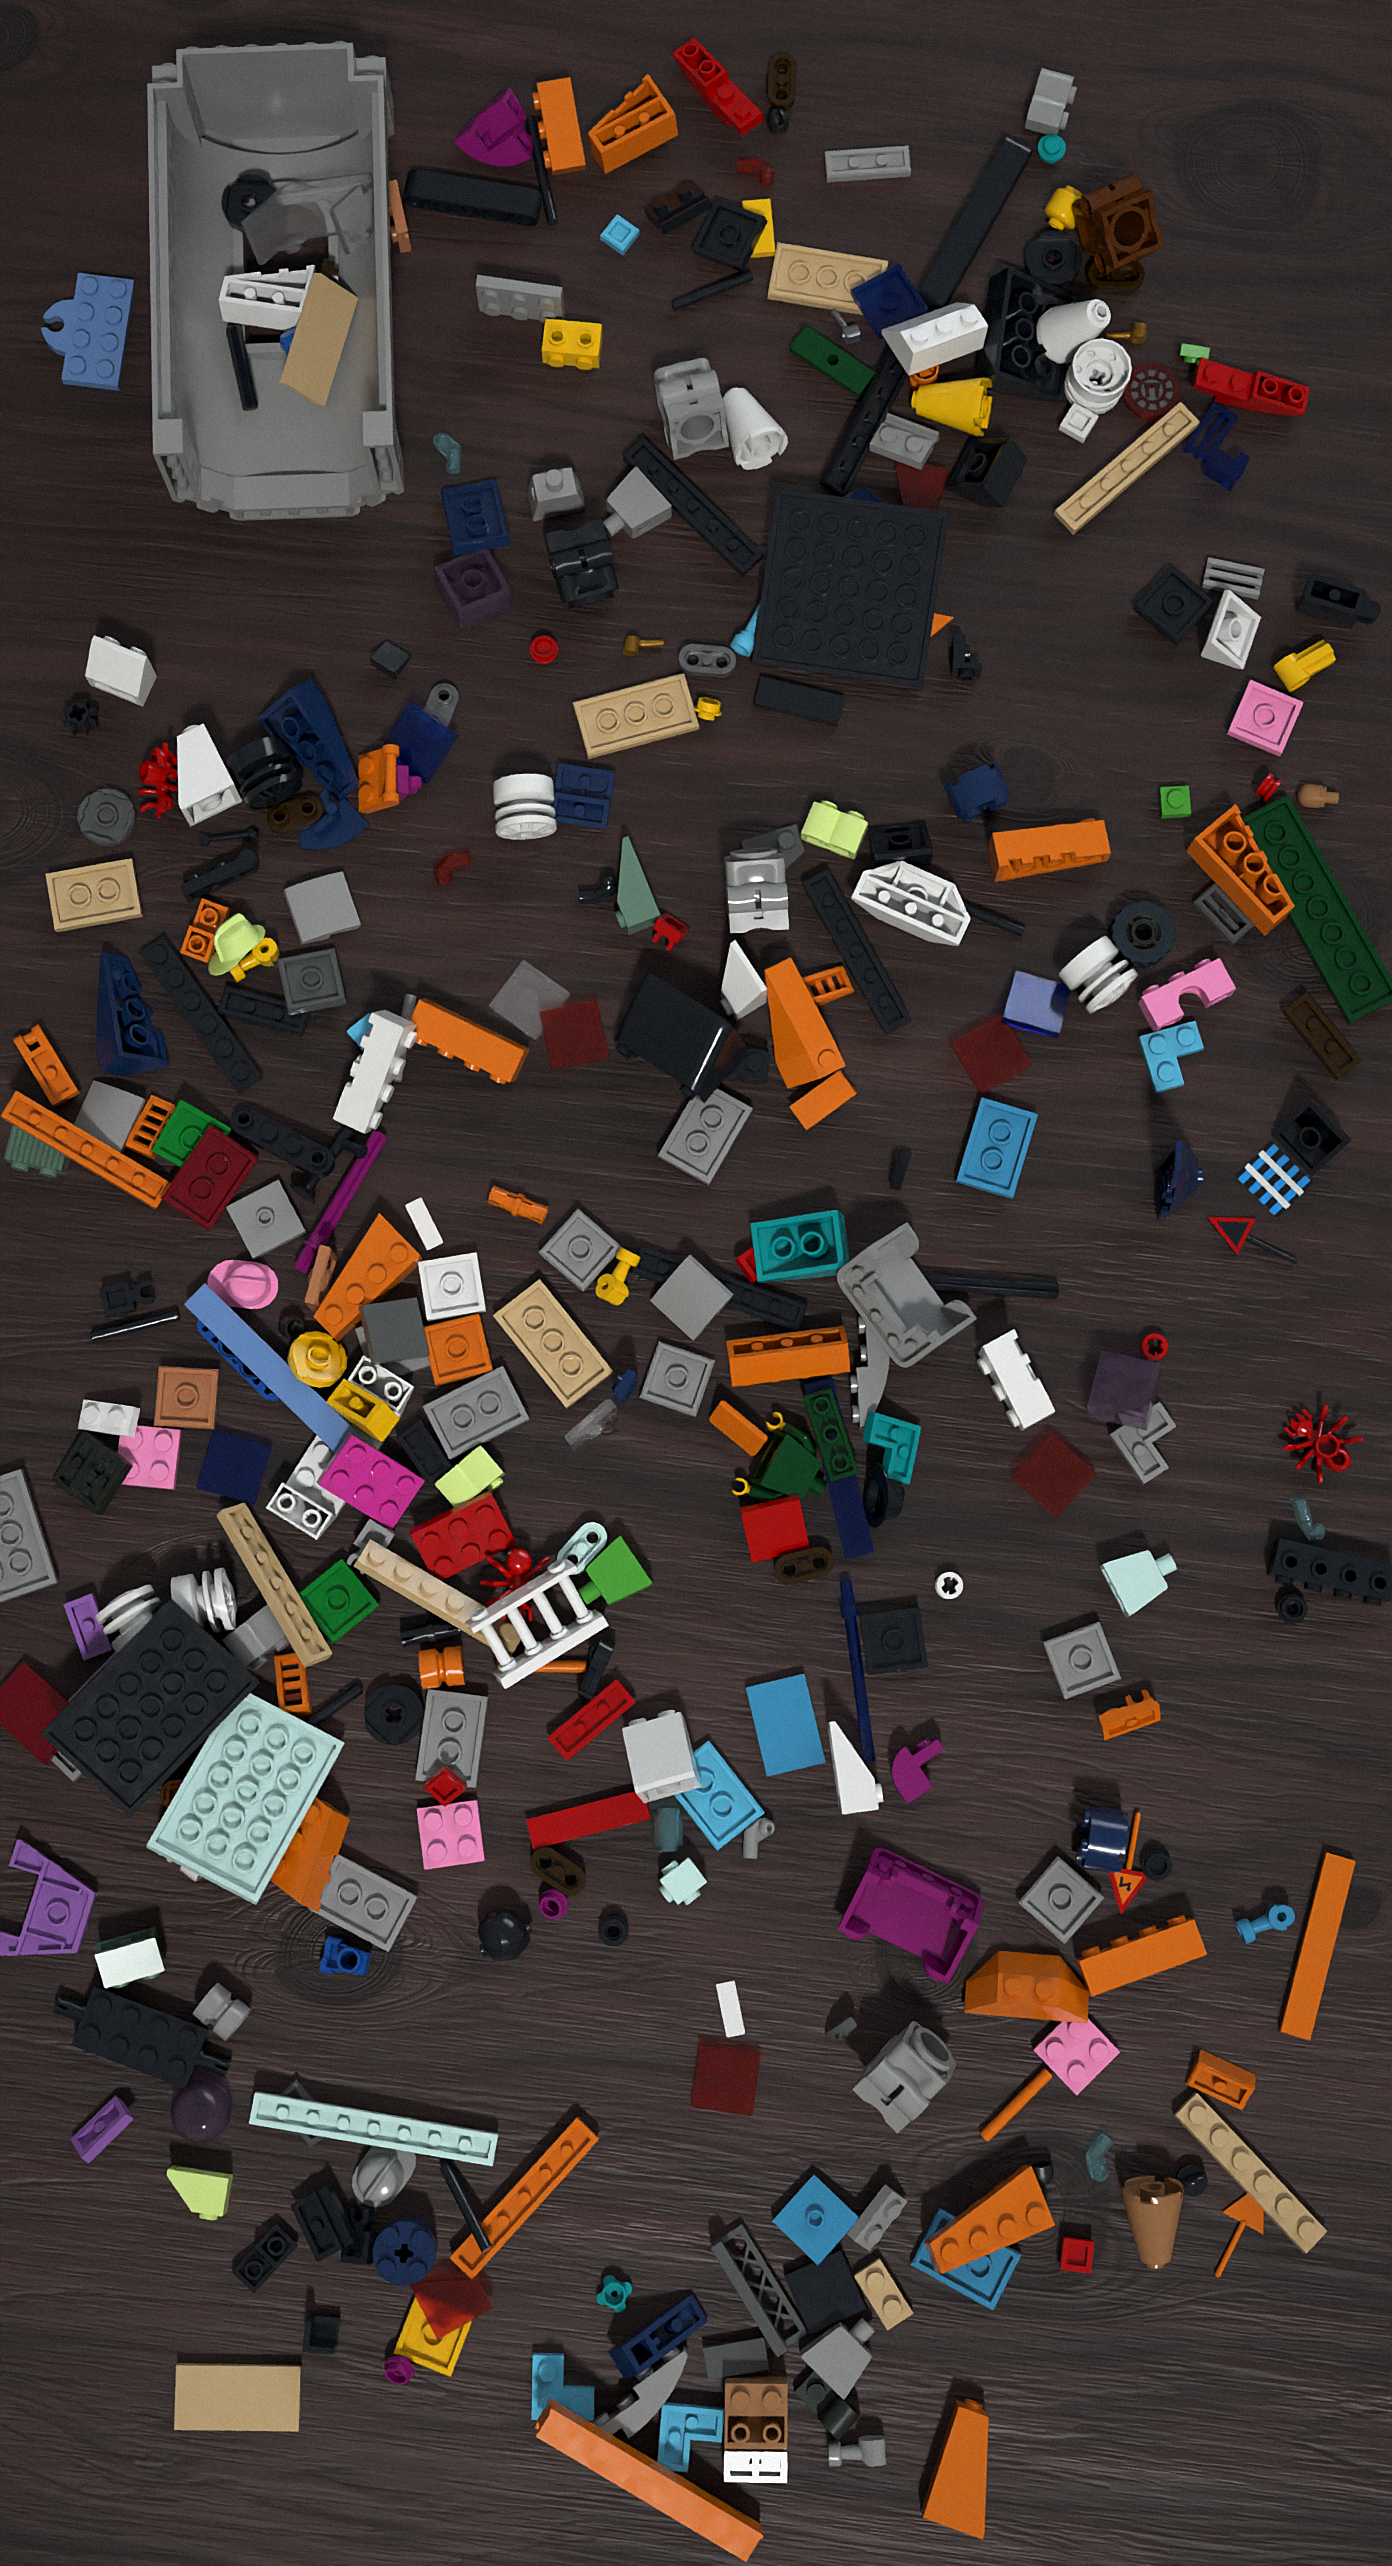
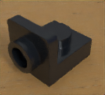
(959, 657)

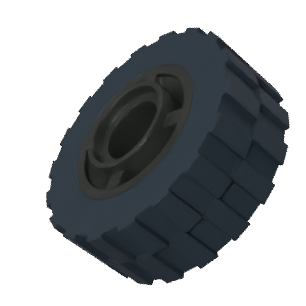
(1156, 925)

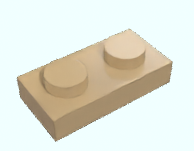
(883, 2293)

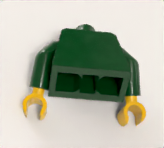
(786, 1466)

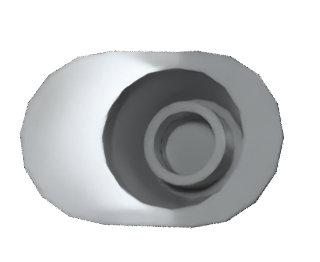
(382, 2175)

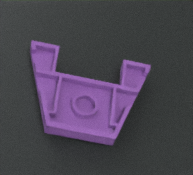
(56, 1911)

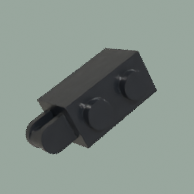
(1337, 602)

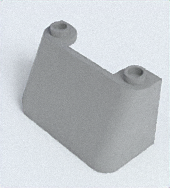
(899, 1299)

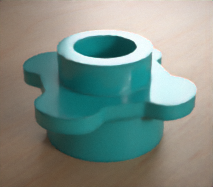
(606, 2298)

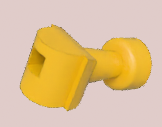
(264, 953)
(612, 1286)

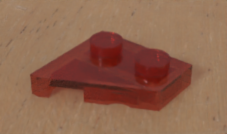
(921, 487)
(450, 2303)

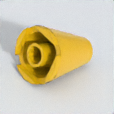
(956, 404)

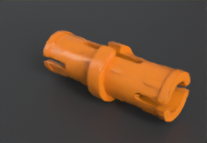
(518, 1204)

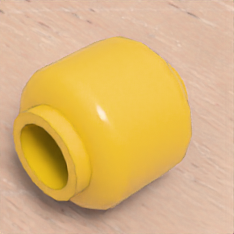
(1060, 208)

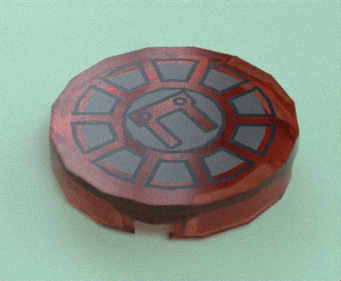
(1151, 391)

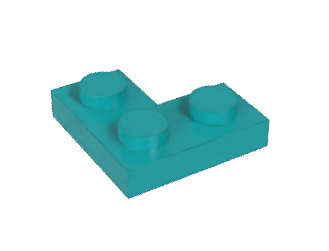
(899, 1441)

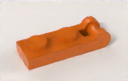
(46, 1067)

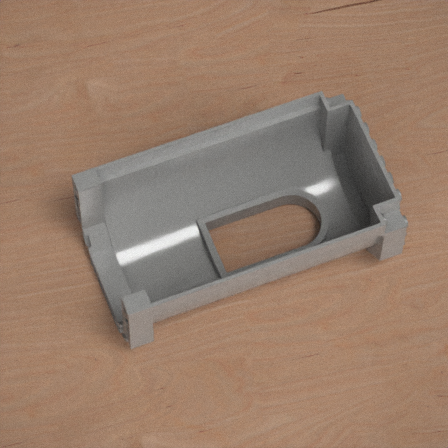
(289, 120)

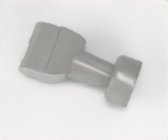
(869, 2450)

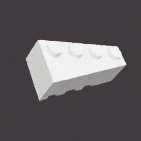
(375, 1071)

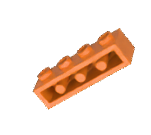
(468, 1041)
(788, 1356)
(1140, 1956)

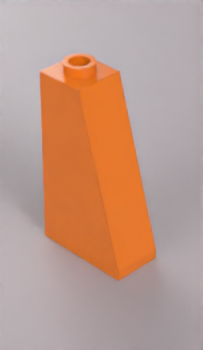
(959, 2478)

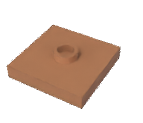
(320, 1277)
(186, 1397)

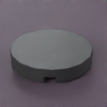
(106, 817)

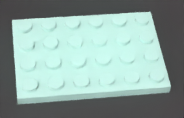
(246, 1797)

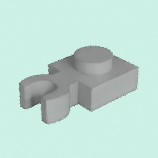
(374, 1531)

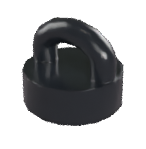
(1193, 2179)

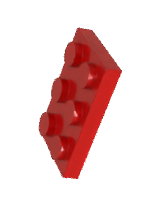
(462, 1536)

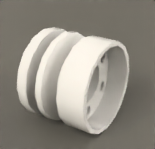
(1104, 364)
(524, 806)
(1098, 974)
(207, 1602)
(128, 1614)

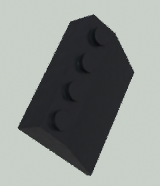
(1011, 345)

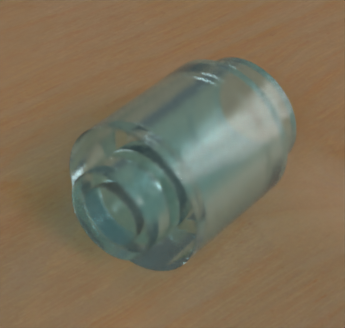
(668, 1829)

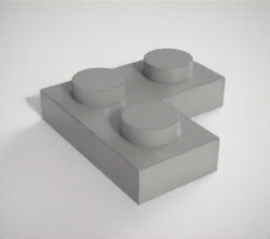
(1137, 1444)

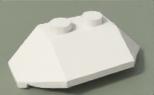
(914, 902)

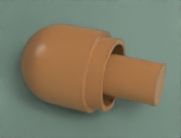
(1316, 796)

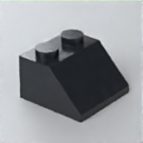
(986, 471)

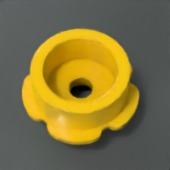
(708, 708)

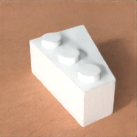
(265, 299)
(1015, 1381)

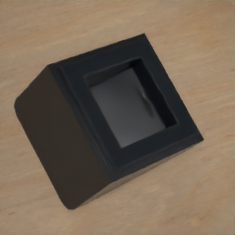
(390, 659)

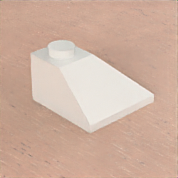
(741, 986)

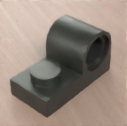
(832, 2411)

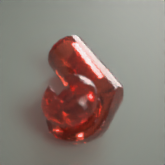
(448, 864)

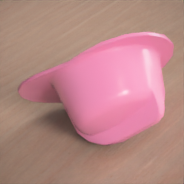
(244, 1283)

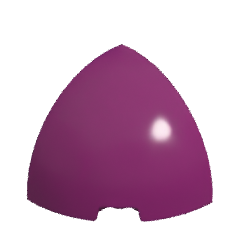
(497, 133)

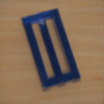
(1199, 452)

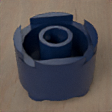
(978, 791)
(1103, 1839)
(390, 2261)

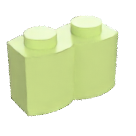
(834, 829)
(471, 1478)

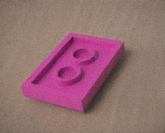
(370, 1481)

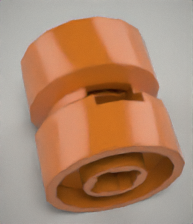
(441, 1667)

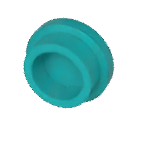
(1051, 148)

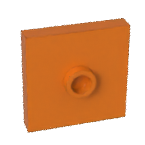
(457, 1349)

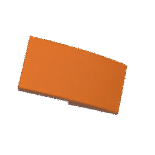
(200, 936)
(823, 1099)

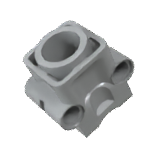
(691, 407)
(756, 890)
(906, 2075)

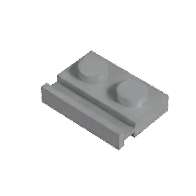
(904, 441)

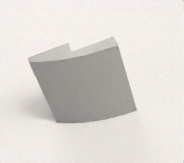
(322, 907)
(109, 1114)
(691, 1297)

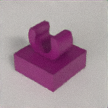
(405, 783)

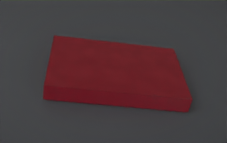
(209, 1177)
(28, 1707)

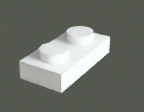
(108, 1418)

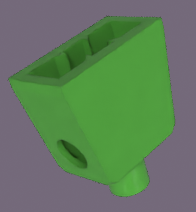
(614, 1575)

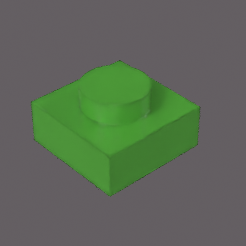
(1193, 353)
(1174, 802)

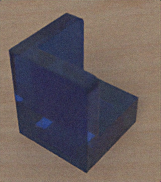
(1226, 469)

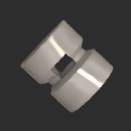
(221, 2011)

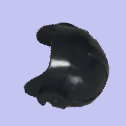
(503, 1934)

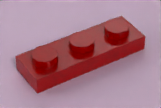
(591, 1720)

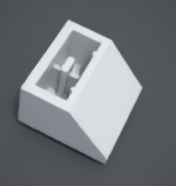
(120, 670)

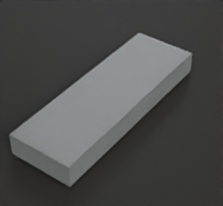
(867, 163)

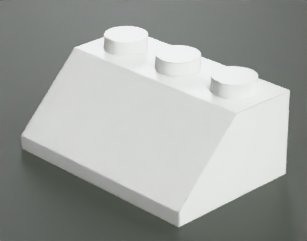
(937, 336)

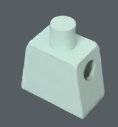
(1137, 1579)

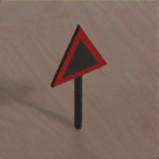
(1236, 1231)

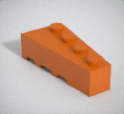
(1047, 849)
(1241, 870)
(368, 1277)
(997, 2220)

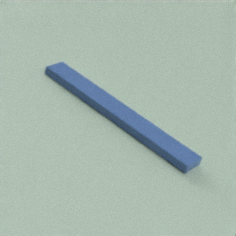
(269, 1367)

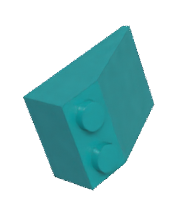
(800, 1246)

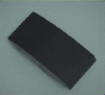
(264, 2258)

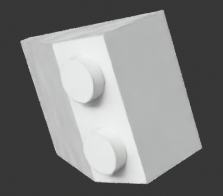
(853, 1780)

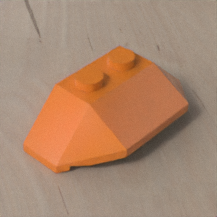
(1027, 1988)

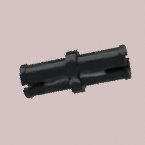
(428, 1633)

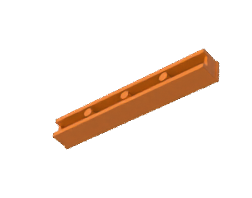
(648, 2480)

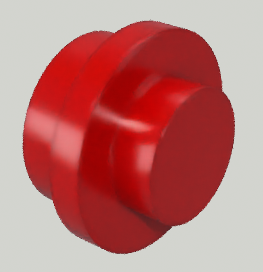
(543, 649)

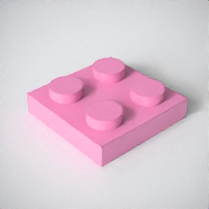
(1265, 718)
(153, 1455)
(450, 1834)
(1076, 2053)

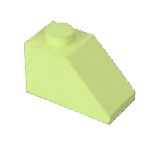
(202, 2190)

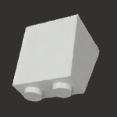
(202, 777)
(661, 1756)

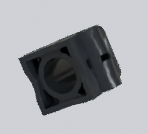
(582, 564)

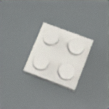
(452, 1286)

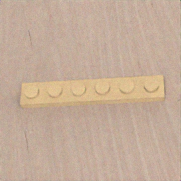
(1126, 468)
(274, 1584)
(429, 1592)
(1250, 2173)

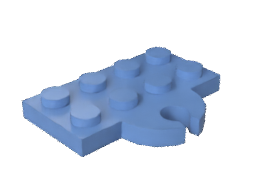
(93, 331)

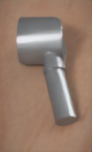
(849, 333)

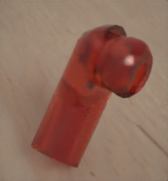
(757, 166)

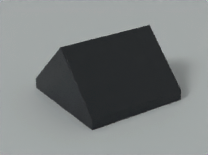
(900, 842)
(1311, 1136)

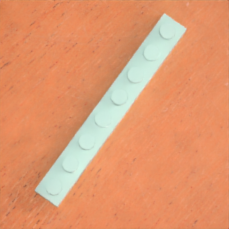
(373, 2128)

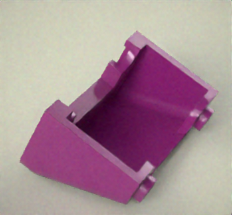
(913, 1912)

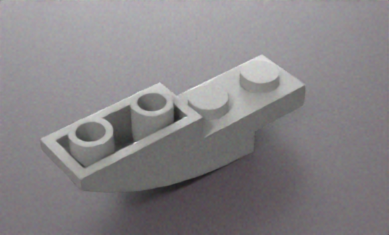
(869, 1380)
(653, 2390)

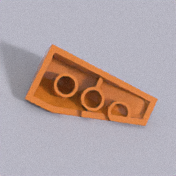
(800, 1036)

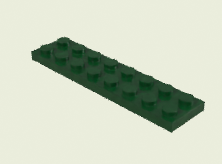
(1321, 912)

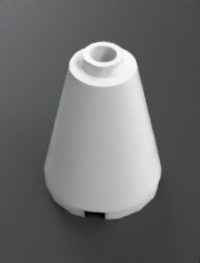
(1070, 326)
(751, 430)

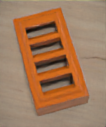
(823, 997)
(137, 1131)
(299, 1710)

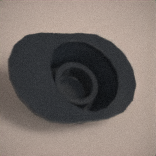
(882, 1497)

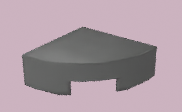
(843, 2027)

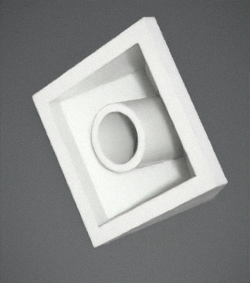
(1231, 632)

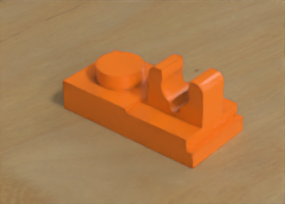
(1130, 1717)

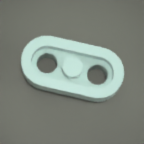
(582, 1548)

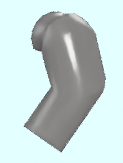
(754, 1834)

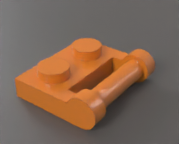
(378, 779)

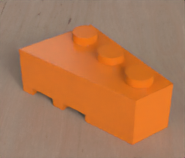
(559, 126)
(311, 1853)

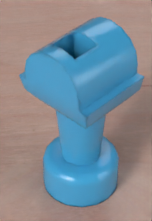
(1276, 1917)

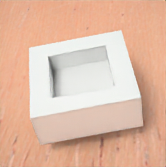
(1078, 422)

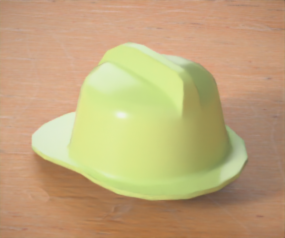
(233, 942)

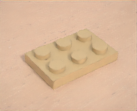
(94, 895)

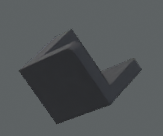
(321, 2333)

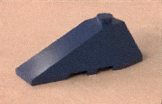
(312, 737)
(124, 1029)
(1177, 1179)

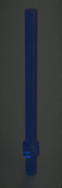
(849, 1612)

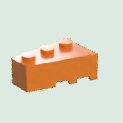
(633, 128)

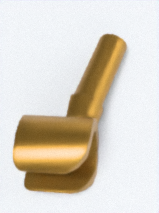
(1136, 336)
(633, 643)

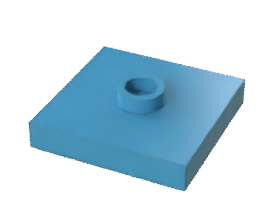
(815, 2219)

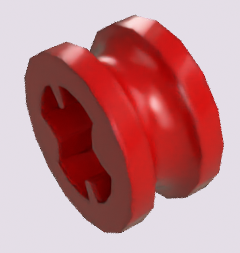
(1268, 787)
(1144, 1347)

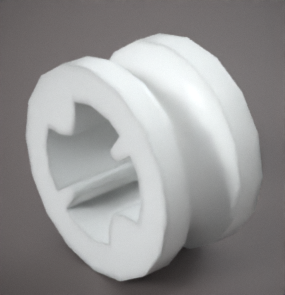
(940, 1582)

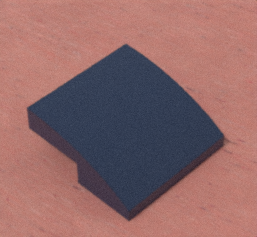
(583, 795)

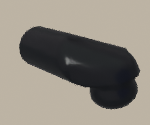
(599, 895)

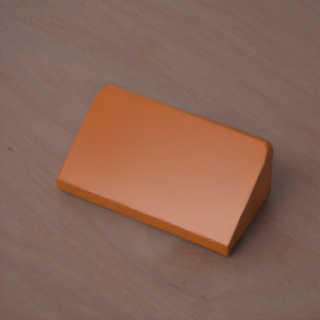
(738, 1428)
(1221, 2080)

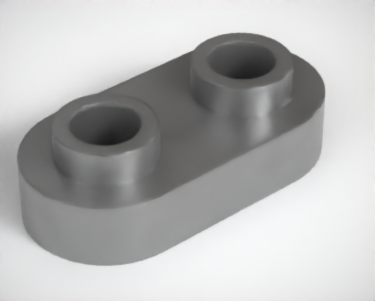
(707, 658)
(443, 710)

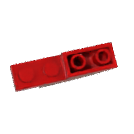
(716, 88)
(1249, 391)

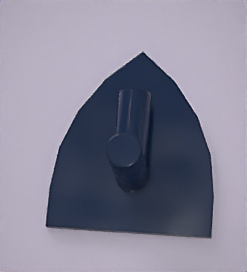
(335, 827)

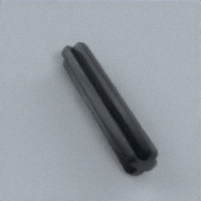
(241, 368)

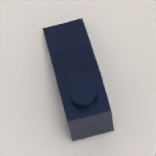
(657, 2337)

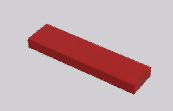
(586, 1819)

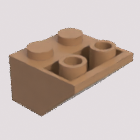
(756, 2412)

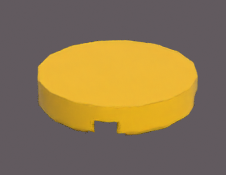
(317, 1359)

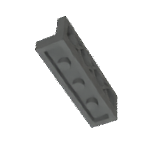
(748, 2295)

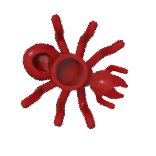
(157, 773)
(1324, 1447)
(515, 1576)

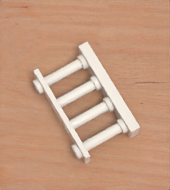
(561, 1637)

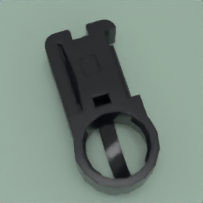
(596, 1668)

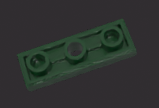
(819, 352)
(835, 1453)

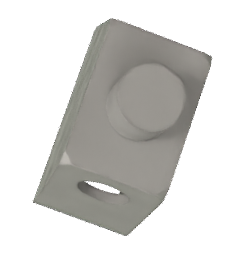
(555, 494)
(635, 506)
(840, 2355)

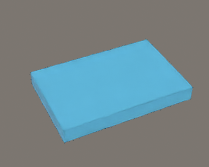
(722, 1803)

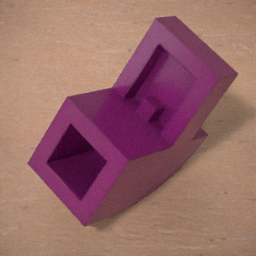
(907, 1774)

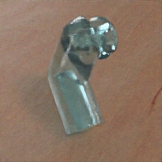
(451, 450)
(1305, 1521)
(1095, 2158)

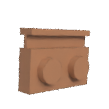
(399, 230)

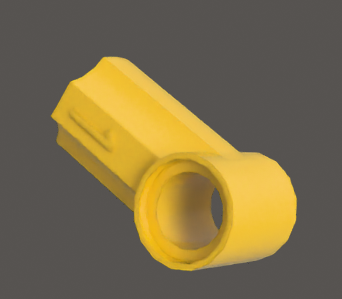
(1297, 669)

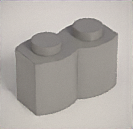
(1050, 101)
(256, 1639)

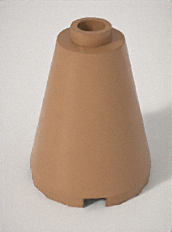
(1153, 2216)

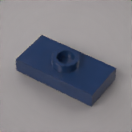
(624, 1386)

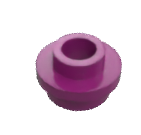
(550, 1910)
(399, 2369)

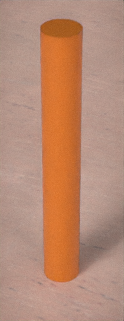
(561, 1666)
(1015, 2105)

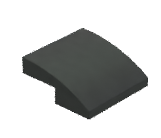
(92, 1472)

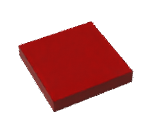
(774, 1528)

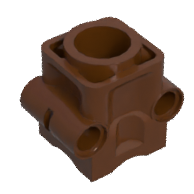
(1117, 224)

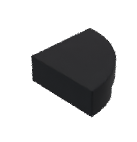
(900, 1169)

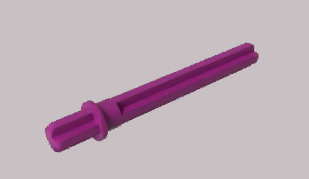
(339, 1203)

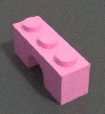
(1207, 981)

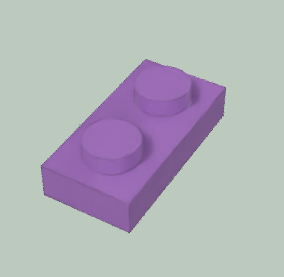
(85, 1627)
(102, 2129)

